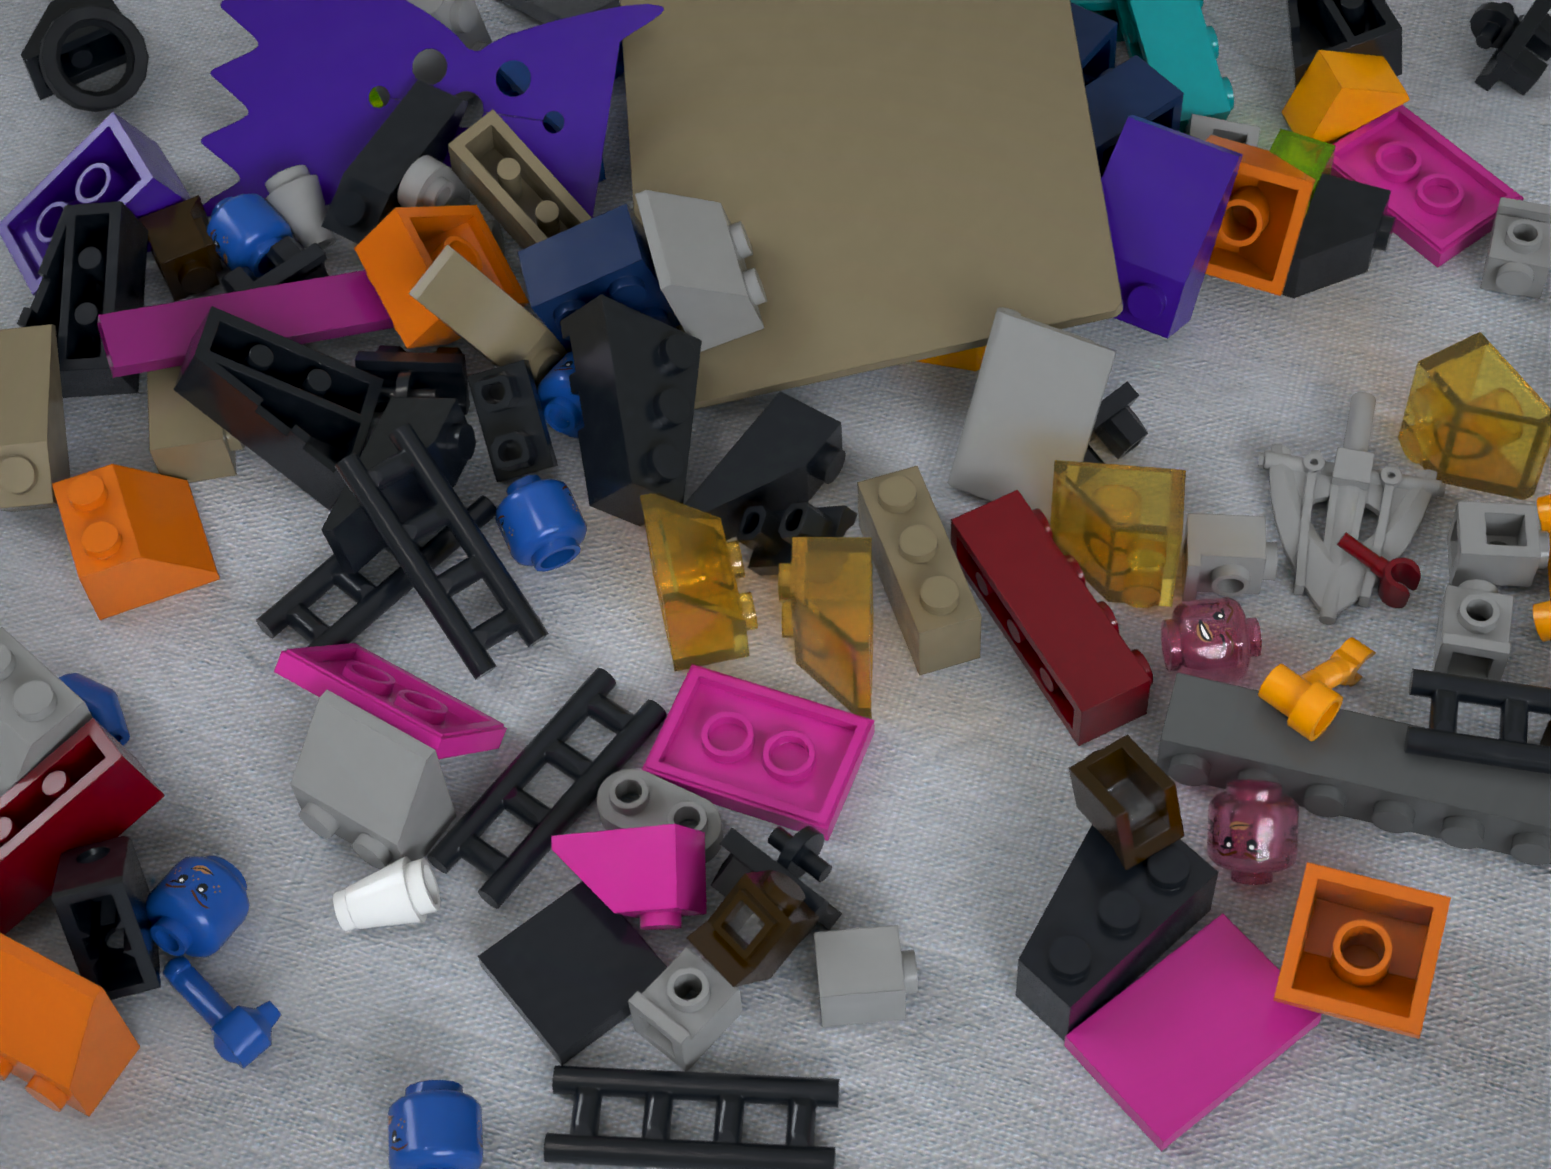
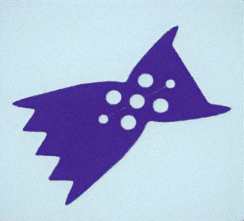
(323, 58)

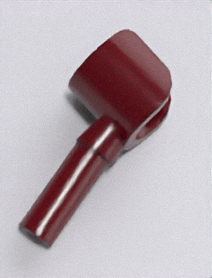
(1390, 573)

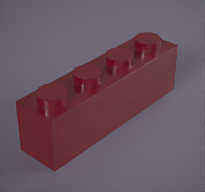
(1051, 617)
(71, 799)

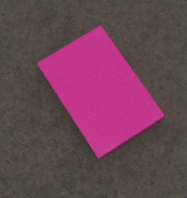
(1436, 189)
(393, 697)
(760, 750)
(1189, 1032)

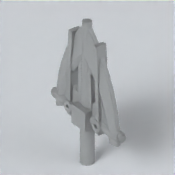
(1349, 485)

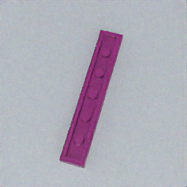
(298, 310)

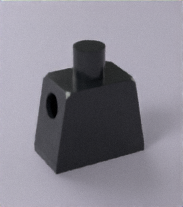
(97, 894)

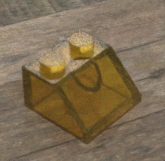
(1476, 421)
(1121, 528)
(697, 584)
(831, 615)

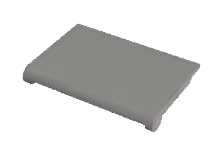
(1028, 409)

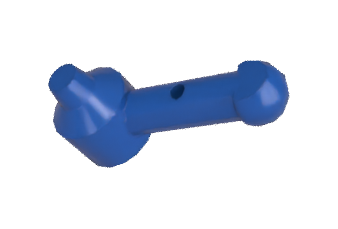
(238, 1032)

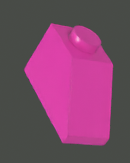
(641, 871)

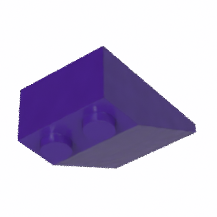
(107, 166)
(1164, 217)

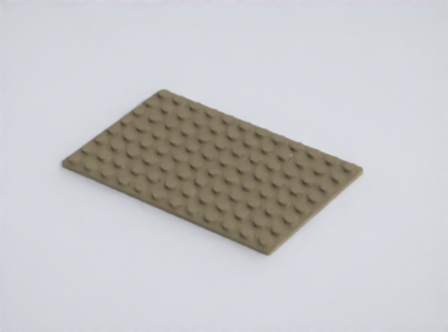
(886, 170)

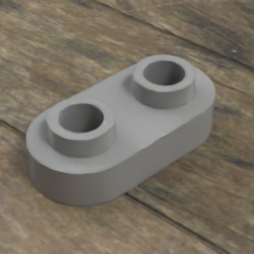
(431, 184)
(658, 805)

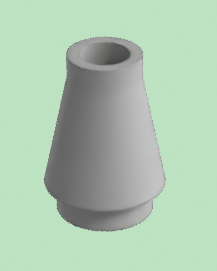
(301, 203)

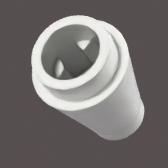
(389, 896)

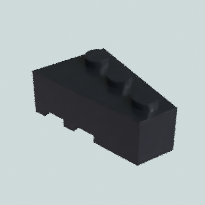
(1342, 27)
(89, 271)
(280, 399)
(635, 404)
(1109, 927)

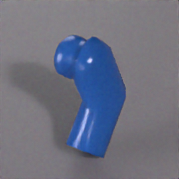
(102, 704)

